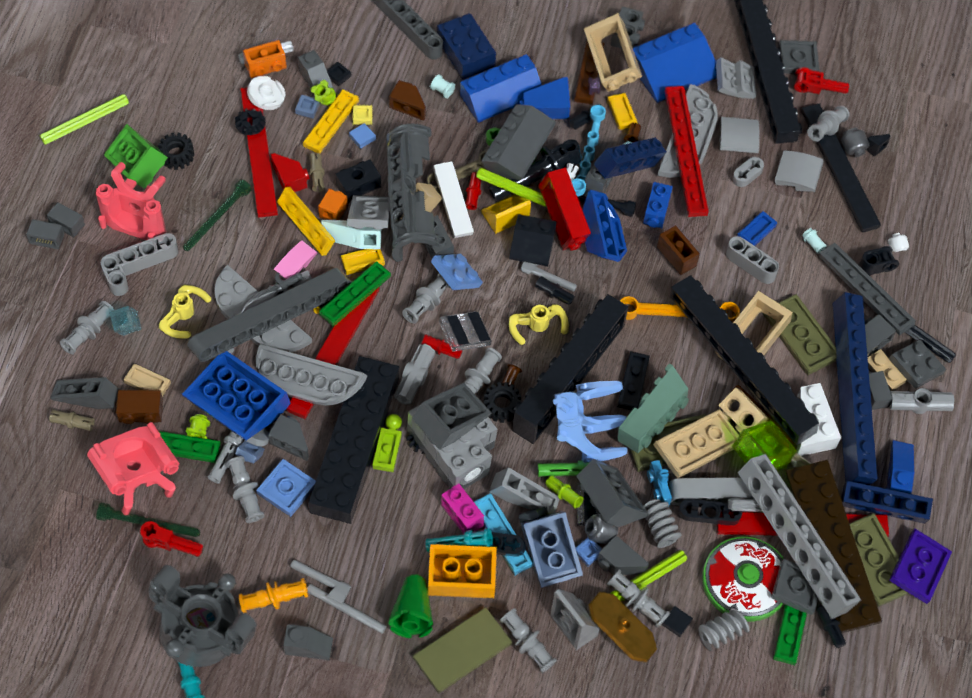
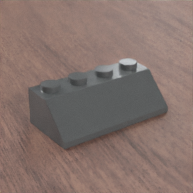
(518, 142)

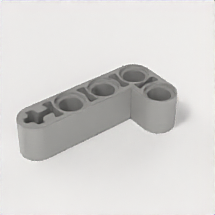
(161, 247)

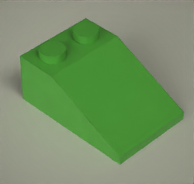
(139, 155)

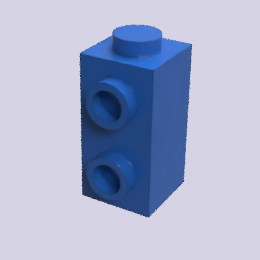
(657, 205)

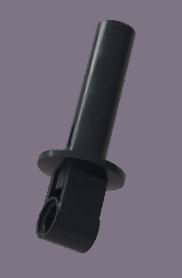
(551, 160)

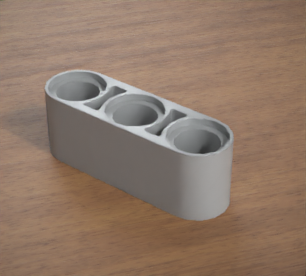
(757, 267)

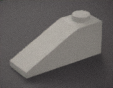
(522, 492)

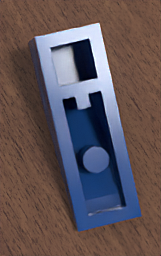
(901, 467)

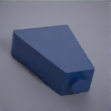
(550, 99)

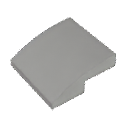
(736, 78)
(739, 134)
(799, 171)

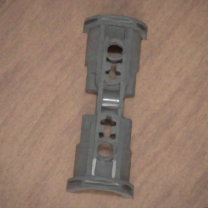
(403, 169)

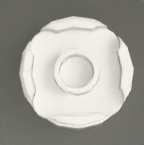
(266, 93)

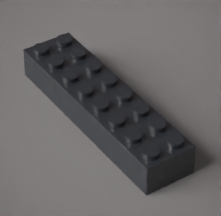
(569, 368)
(354, 442)

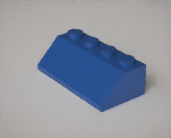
(499, 87)

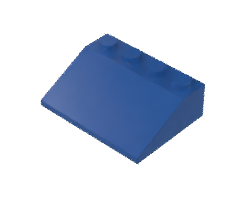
(675, 61)
(237, 396)

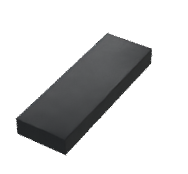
(633, 381)

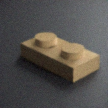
(880, 362)

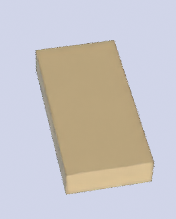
(146, 380)

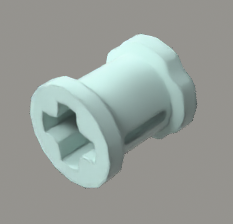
(442, 86)

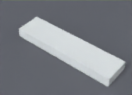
(453, 199)

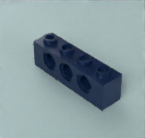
(630, 157)
(886, 502)

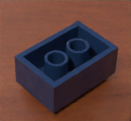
(466, 46)

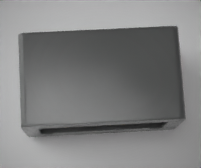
(70, 220)
(45, 234)
(879, 390)

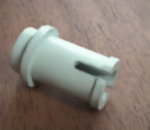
(813, 239)

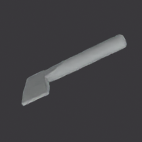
(529, 268)
(340, 589)

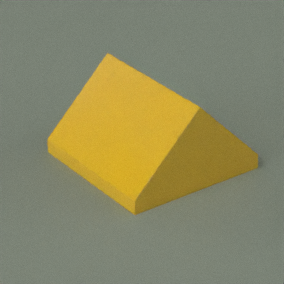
(505, 212)

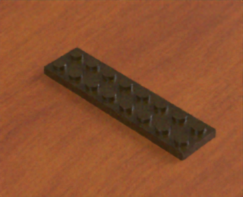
(821, 502)

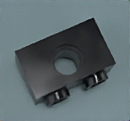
(358, 179)

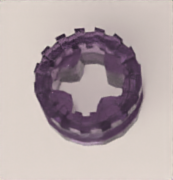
(594, 85)

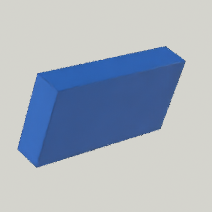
(758, 228)

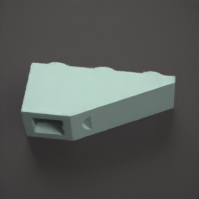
(347, 235)

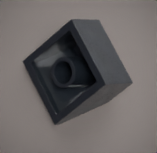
(533, 240)

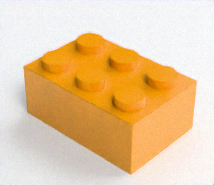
(462, 571)

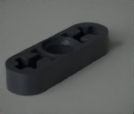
(703, 518)
(510, 539)

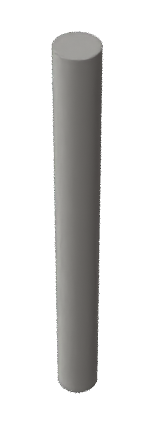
(349, 610)

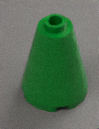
(412, 609)

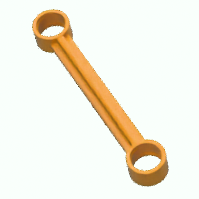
(667, 309)

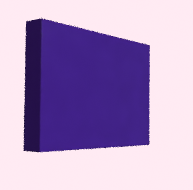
(920, 566)

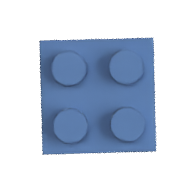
(456, 271)
(286, 487)

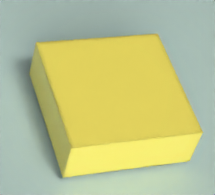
(362, 114)

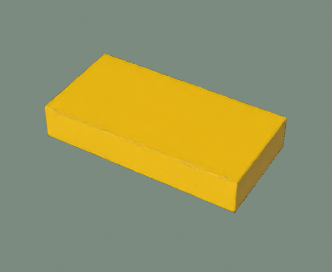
(621, 110)
(361, 260)

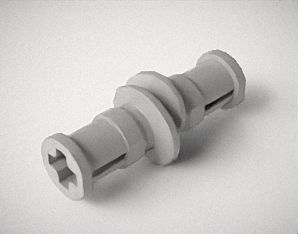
(828, 123)
(426, 299)
(86, 327)
(479, 375)
(244, 489)
(638, 598)
(528, 640)

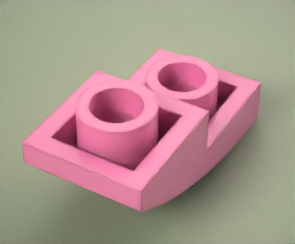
(295, 260)

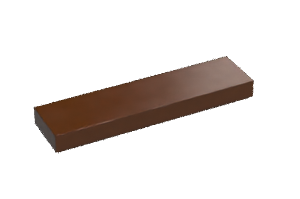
(588, 69)

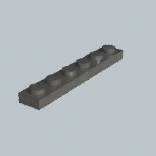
(865, 286)

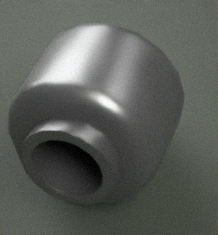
(855, 142)
(600, 531)

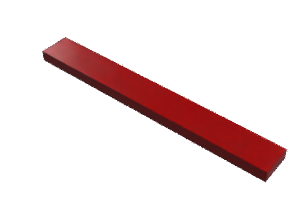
(686, 151)
(260, 165)
(335, 347)
(757, 524)

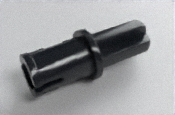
(582, 119)
(554, 290)
(832, 627)

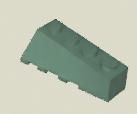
(654, 411)

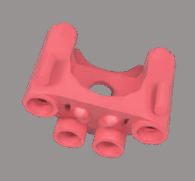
(131, 210)
(133, 450)

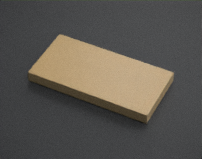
(697, 443)

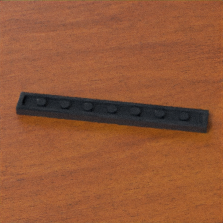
(844, 174)

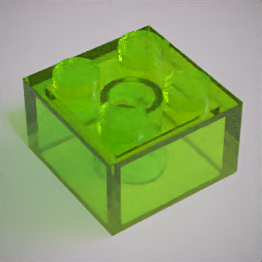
(766, 440)

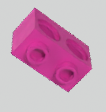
(462, 509)

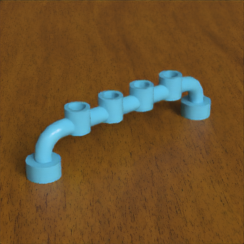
(597, 114)

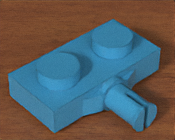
(659, 478)

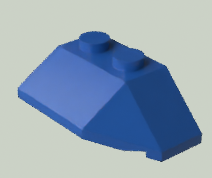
(605, 227)

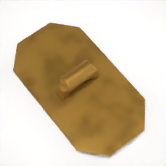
(622, 626)

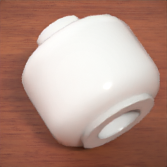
(898, 242)

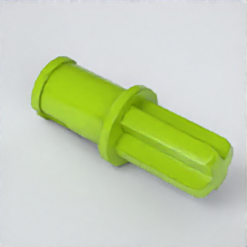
(564, 491)

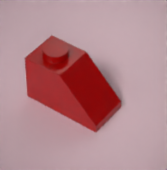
(289, 172)

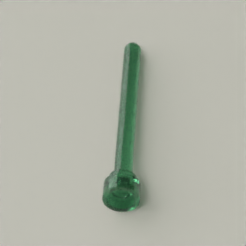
(241, 189)
(106, 512)

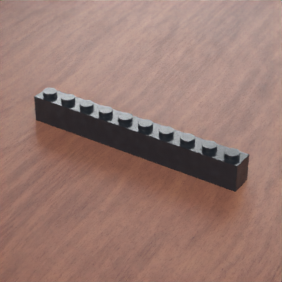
(769, 71)
(745, 360)

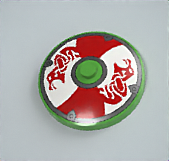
(742, 577)

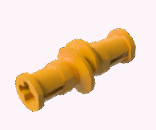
(274, 596)

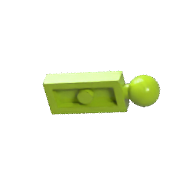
(388, 444)

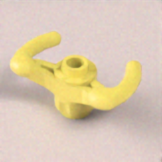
(182, 309)
(538, 320)

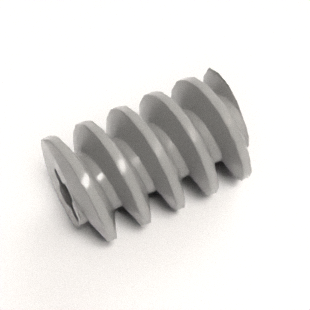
(661, 524)
(723, 627)

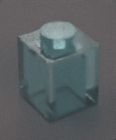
(125, 320)

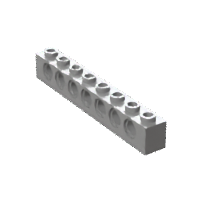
(799, 536)

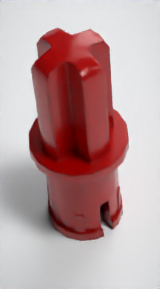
(473, 192)
(441, 346)

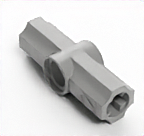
(414, 374)
(932, 401)

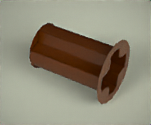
(633, 133)
(511, 374)

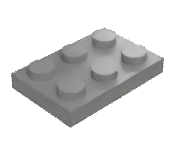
(369, 212)

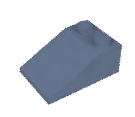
(552, 548)

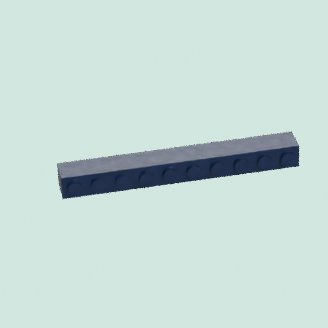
(854, 390)

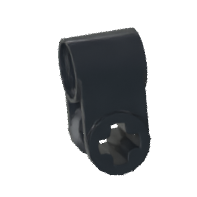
(878, 261)

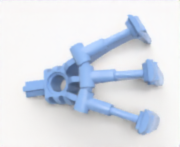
(574, 424)

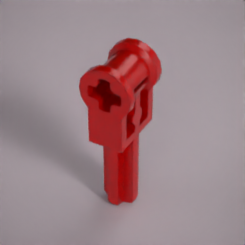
(814, 82)
(167, 540)

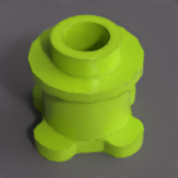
(323, 93)
(198, 426)

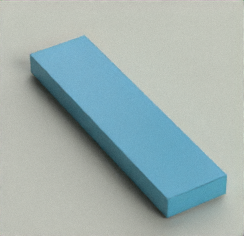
(498, 523)

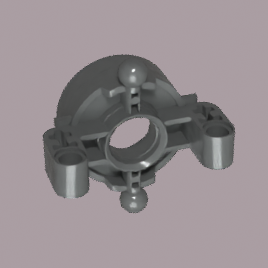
(199, 645)

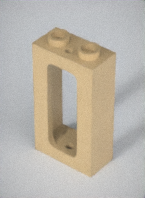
(595, 34)
(766, 305)

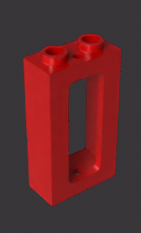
(565, 209)

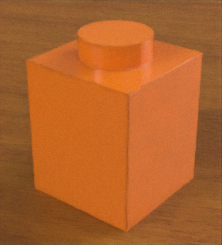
(332, 205)

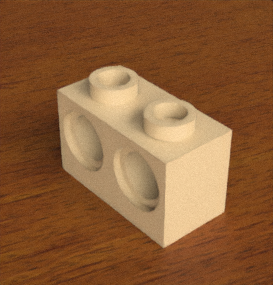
(746, 408)

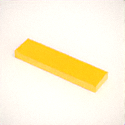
(330, 121)
(306, 221)

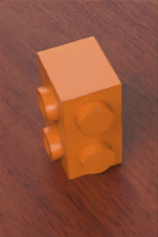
(264, 59)

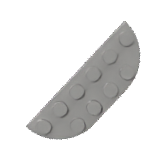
(703, 120)
(233, 294)
(307, 377)

